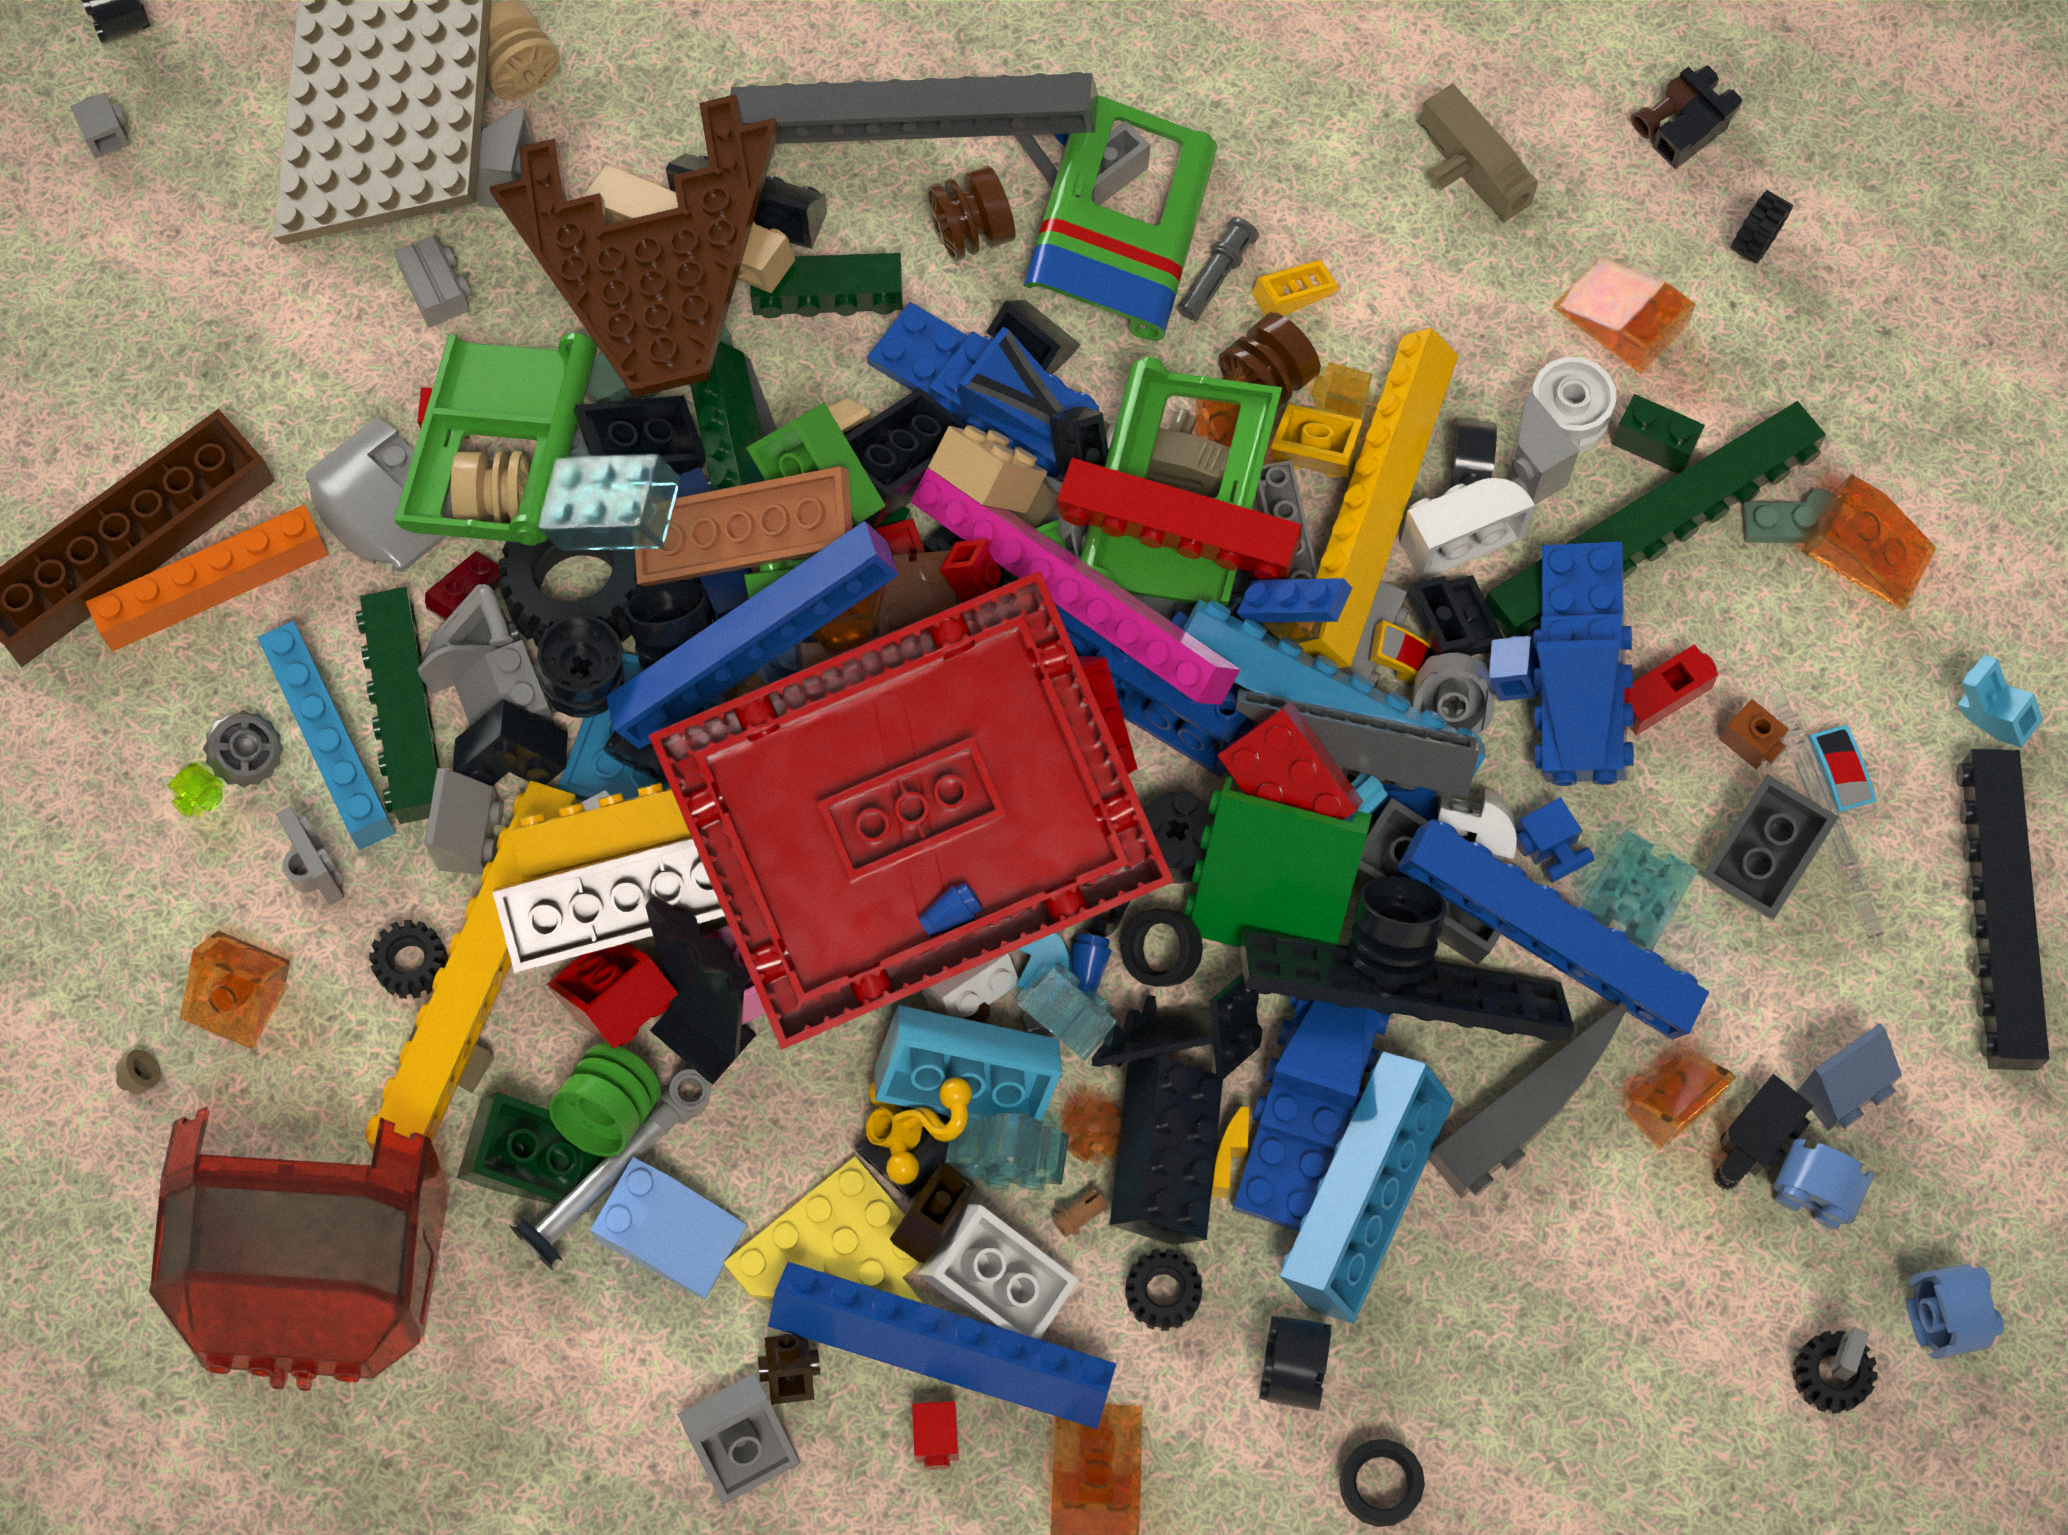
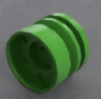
(605, 1100)

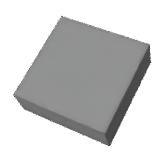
(1849, 1353)

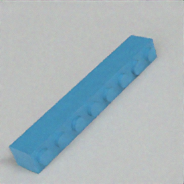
(1286, 672)

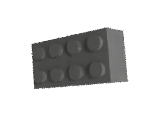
(1380, 858)

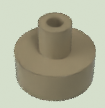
(137, 1072)

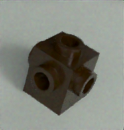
(789, 1368)

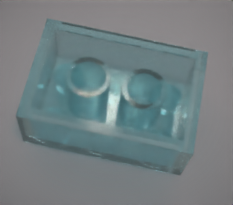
(609, 502)

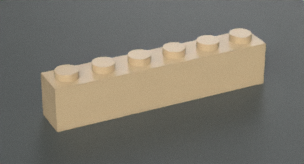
(629, 197)

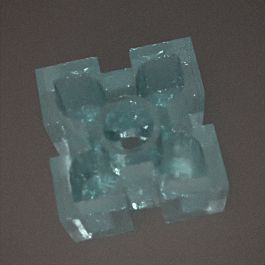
(1660, 881)
(1064, 1010)
(1009, 1151)

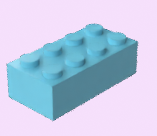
(1002, 1065)

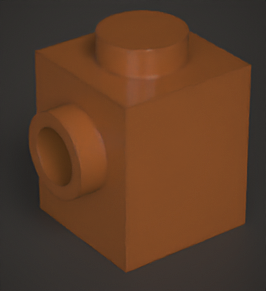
(1755, 735)

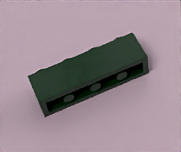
(834, 285)

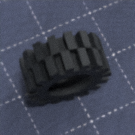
(1761, 226)
(397, 939)
(1163, 1264)
(1816, 1390)

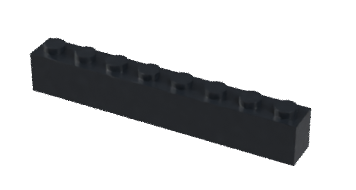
(2003, 910)

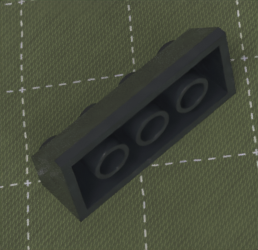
(782, 206)

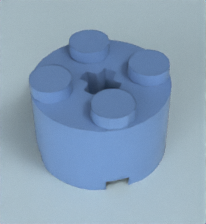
(1823, 1183)
(1953, 1310)

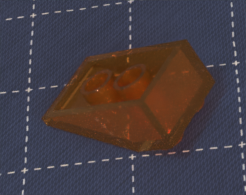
(1627, 311)
(1870, 542)
(1098, 1474)

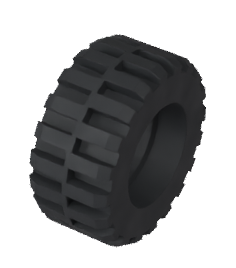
(534, 612)

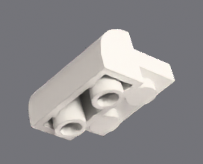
(1489, 821)

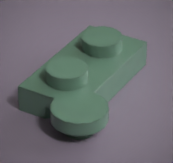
(1783, 520)

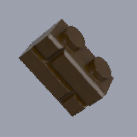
(932, 1212)

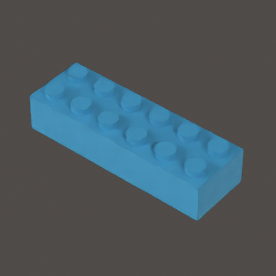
(1367, 1187)

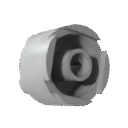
(1456, 676)

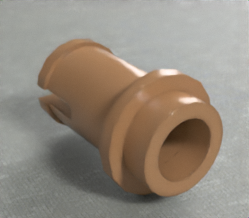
(1079, 1212)

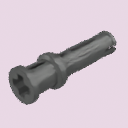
(1225, 256)

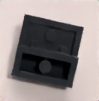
(1454, 615)

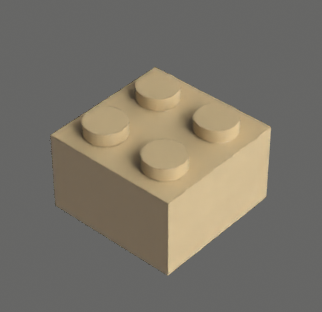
(988, 468)

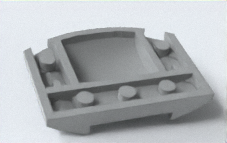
(360, 492)

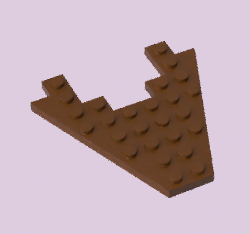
(658, 282)

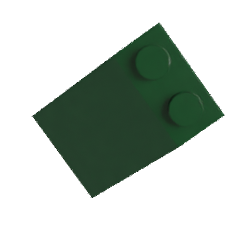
(522, 1152)

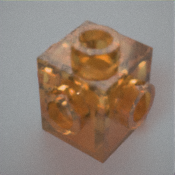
(1093, 1145)

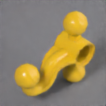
(903, 1129)

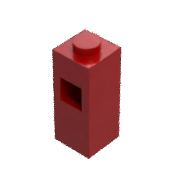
(1670, 687)

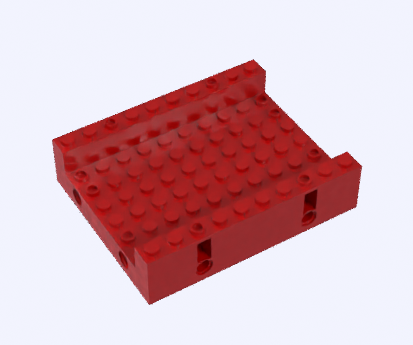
(886, 779)

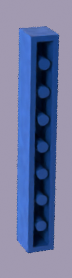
(752, 634)
(1553, 929)
(941, 1344)

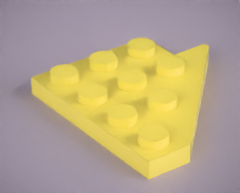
(834, 1230)

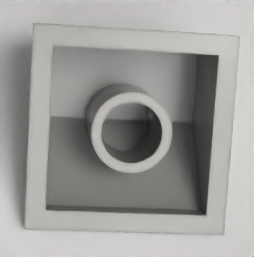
(500, 153)
(1541, 453)
(498, 676)
(462, 823)
(738, 1438)

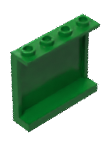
(1274, 870)

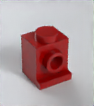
(971, 569)

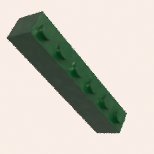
(728, 420)
(401, 701)

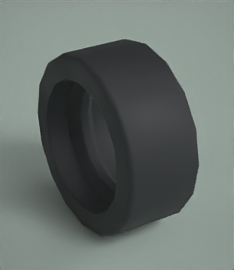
(1133, 943)
(1409, 1464)

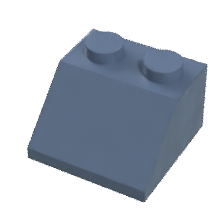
(1852, 1079)

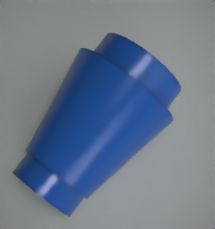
(951, 909)
(1089, 960)

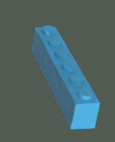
(326, 735)

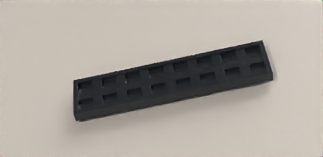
(1448, 994)

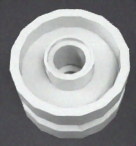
(1578, 398)

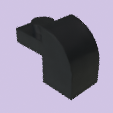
(1473, 451)

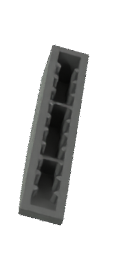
(1381, 747)
(1522, 1113)

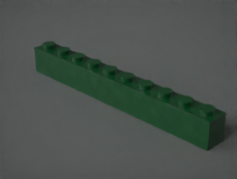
(1676, 507)

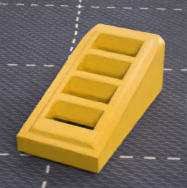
(1272, 297)

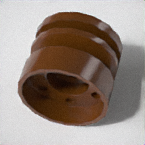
(977, 211)
(1273, 356)

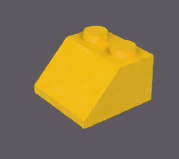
(1317, 440)

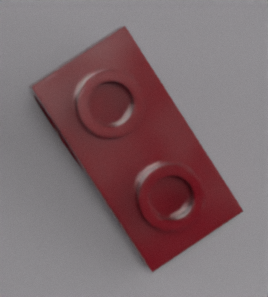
(457, 585)

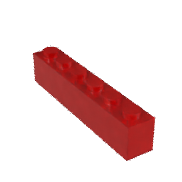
(1178, 520)

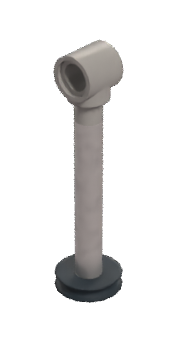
(671, 1110)

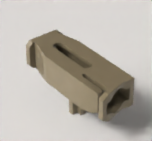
(1475, 154)
(1184, 458)

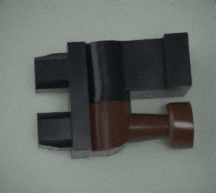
(1698, 112)

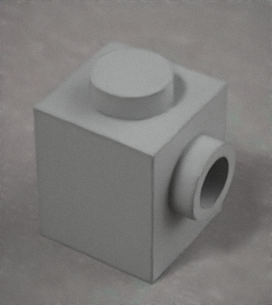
(101, 124)

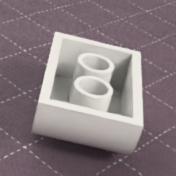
(1465, 525)
(997, 1274)

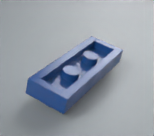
(1295, 600)

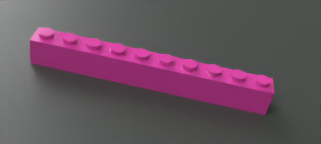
(1082, 592)

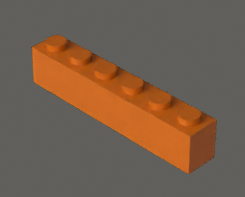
(206, 578)

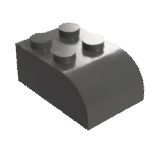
(1770, 847)

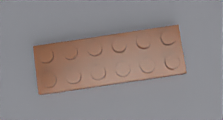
(750, 526)

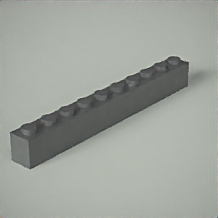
(924, 107)

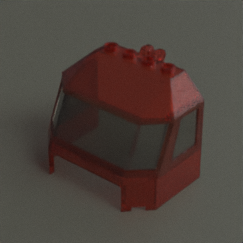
(298, 1258)

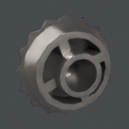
(243, 748)

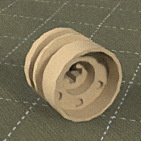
(518, 52)
(484, 491)

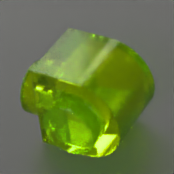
(195, 790)

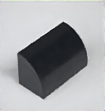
(1036, 332)

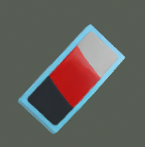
(1842, 767)

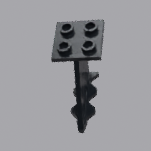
(707, 1012)
(1227, 1024)

